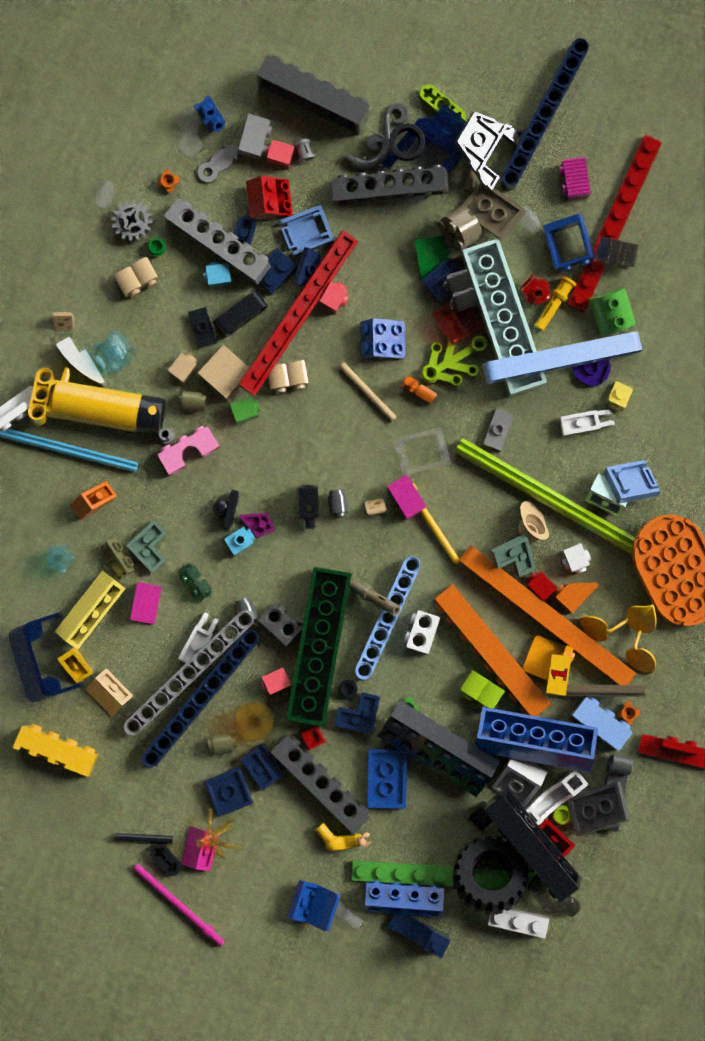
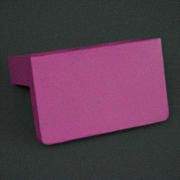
(406, 497)
(145, 603)
(195, 857)

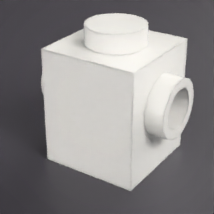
(576, 559)

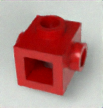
(533, 284)

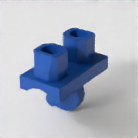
(210, 115)

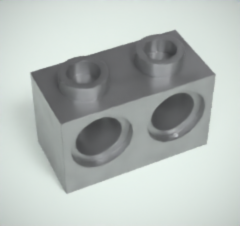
(277, 627)

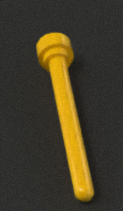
(439, 535)

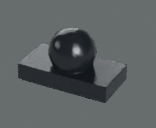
(226, 508)

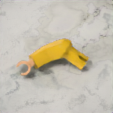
(340, 843)

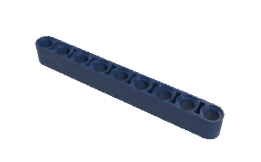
(548, 106)
(194, 705)

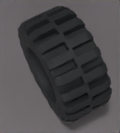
(485, 899)

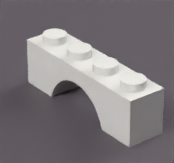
(557, 794)

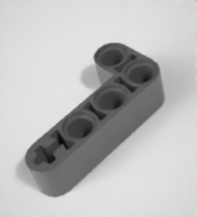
(617, 771)

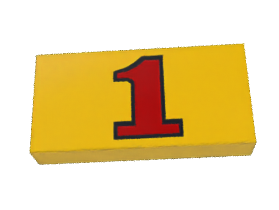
(558, 674)

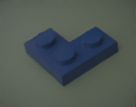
(363, 718)

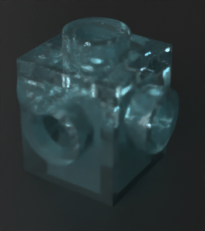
(54, 553)

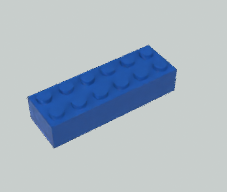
(537, 739)

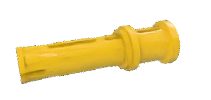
(559, 296)

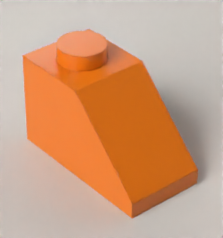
(93, 500)
(574, 594)

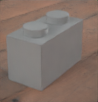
(253, 137)

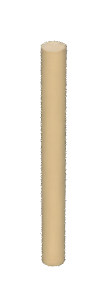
(368, 392)

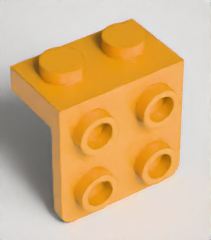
(540, 653)

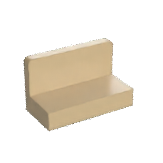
(109, 692)

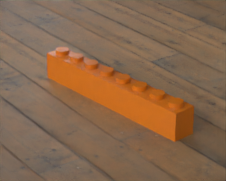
(492, 651)

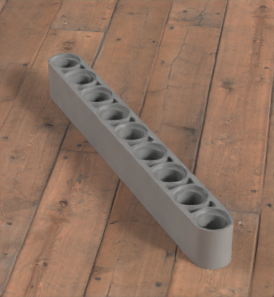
(180, 676)

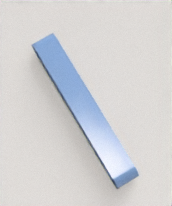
(381, 625)

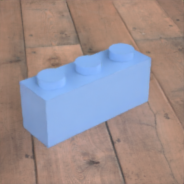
(609, 729)

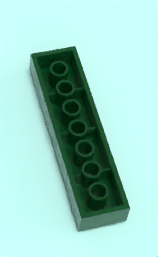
(319, 646)

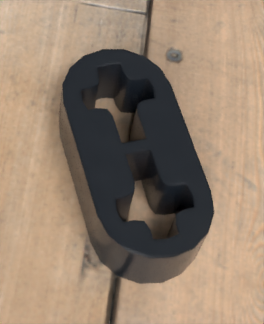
(169, 856)

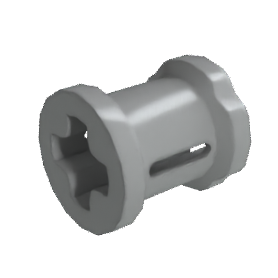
(304, 150)

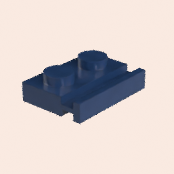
(279, 271)
(435, 279)
(262, 766)

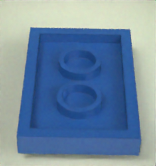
(387, 778)

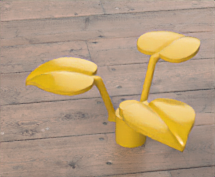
(639, 619)

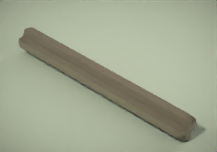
(605, 690)

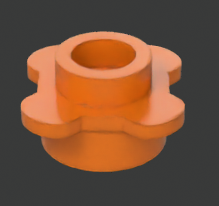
(167, 175)
(633, 713)

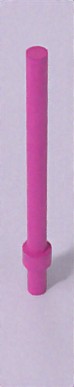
(207, 930)

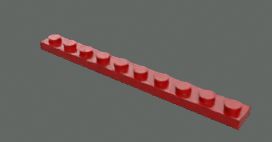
(616, 219)
(297, 313)

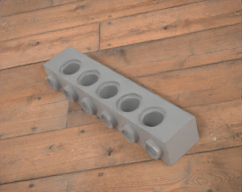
(181, 209)

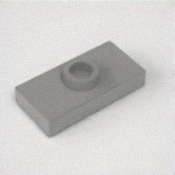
(498, 429)

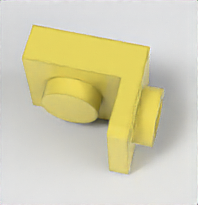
(619, 396)

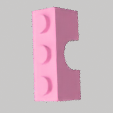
(173, 456)

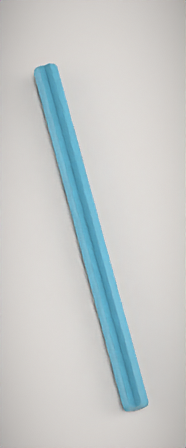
(69, 450)

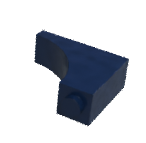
(421, 933)

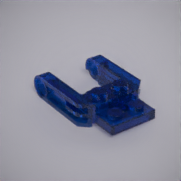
(438, 130)

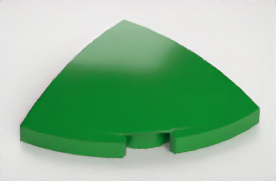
(430, 254)

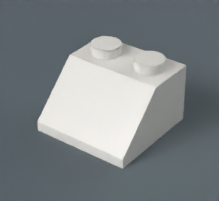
(521, 778)

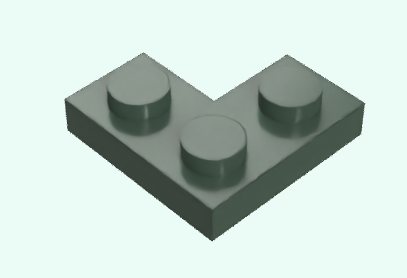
(144, 545)
(515, 551)

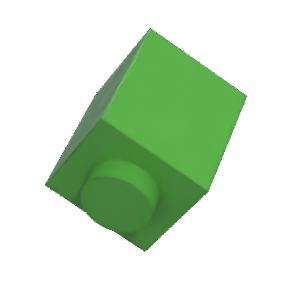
(245, 410)

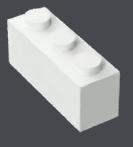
(520, 921)

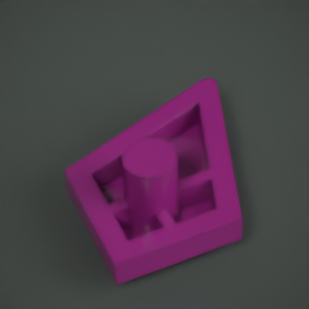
(258, 523)

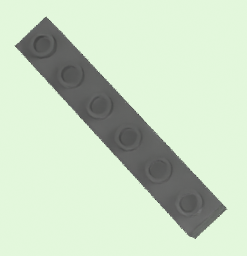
(437, 186)
(351, 822)

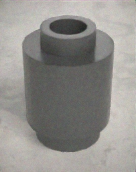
(338, 503)
(246, 604)

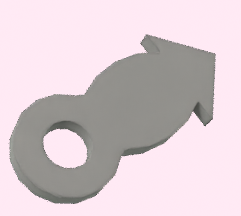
(219, 162)

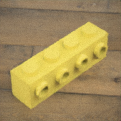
(90, 610)

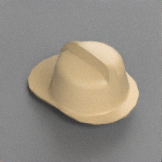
(532, 522)

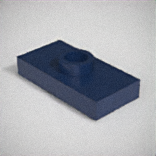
(307, 265)

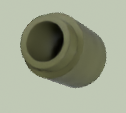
(192, 401)
(222, 744)

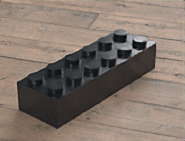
(438, 749)
(533, 845)

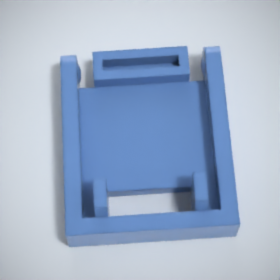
(303, 231)
(635, 483)

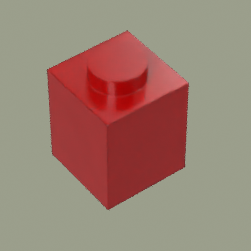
(541, 585)

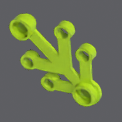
(450, 362)

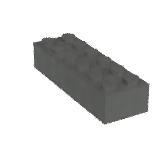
(313, 94)

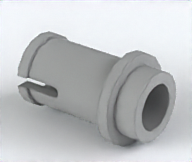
(170, 438)

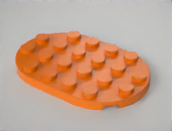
(672, 567)

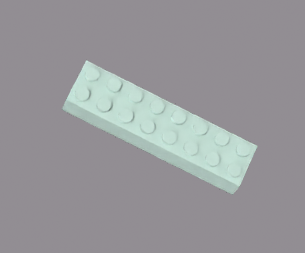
(501, 310)

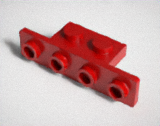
(672, 750)

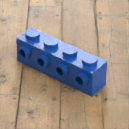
(404, 899)

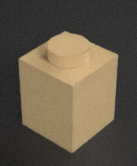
(183, 367)

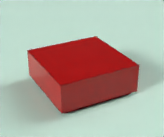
(313, 737)

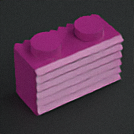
(575, 178)

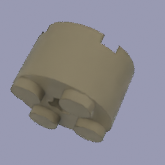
(460, 229)

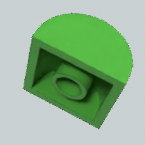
(612, 311)

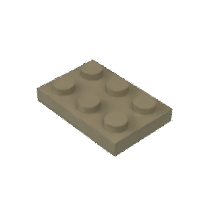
(494, 211)

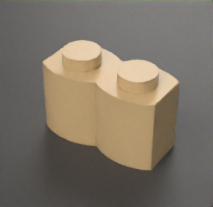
(136, 277)
(288, 376)

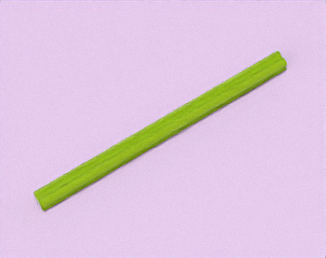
(545, 495)

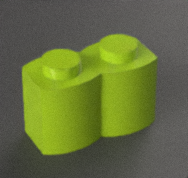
(481, 690)

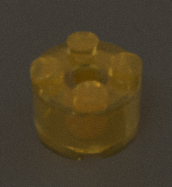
(243, 717)

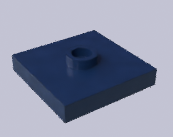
(228, 791)

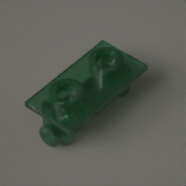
(189, 575)

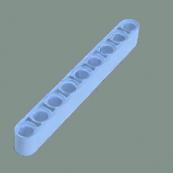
(561, 357)

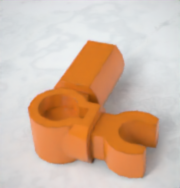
(422, 392)

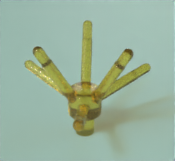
(211, 837)

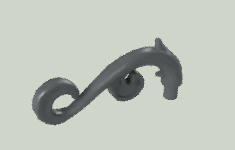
(362, 163)

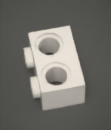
(426, 633)

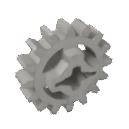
(135, 213)

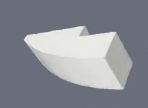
(80, 361)

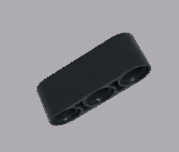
(240, 314)

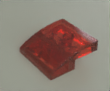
(457, 325)

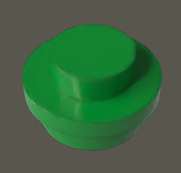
(156, 247)

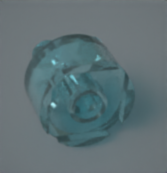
(114, 352)

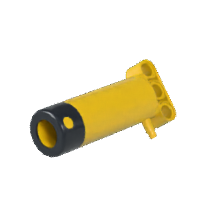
(95, 405)

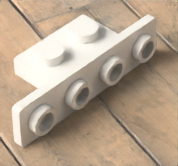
(15, 408)

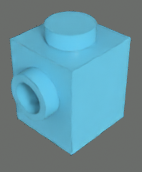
(217, 275)
(240, 541)

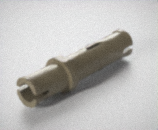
(368, 594)

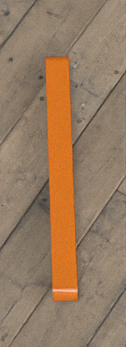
(547, 617)

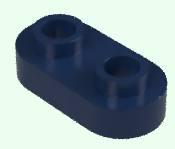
(245, 235)

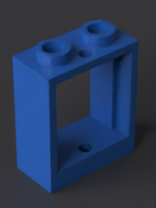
(561, 225)

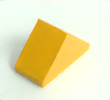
(75, 665)

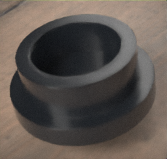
(348, 689)

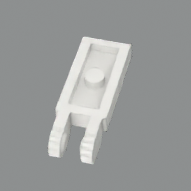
(584, 422)
(197, 639)

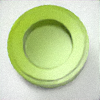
(562, 815)

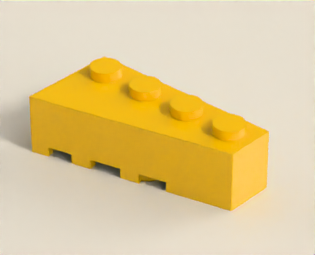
(56, 750)

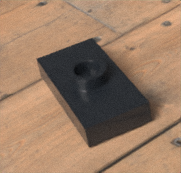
(202, 327)

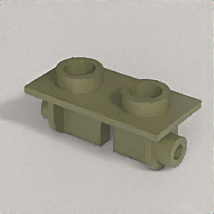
(114, 550)

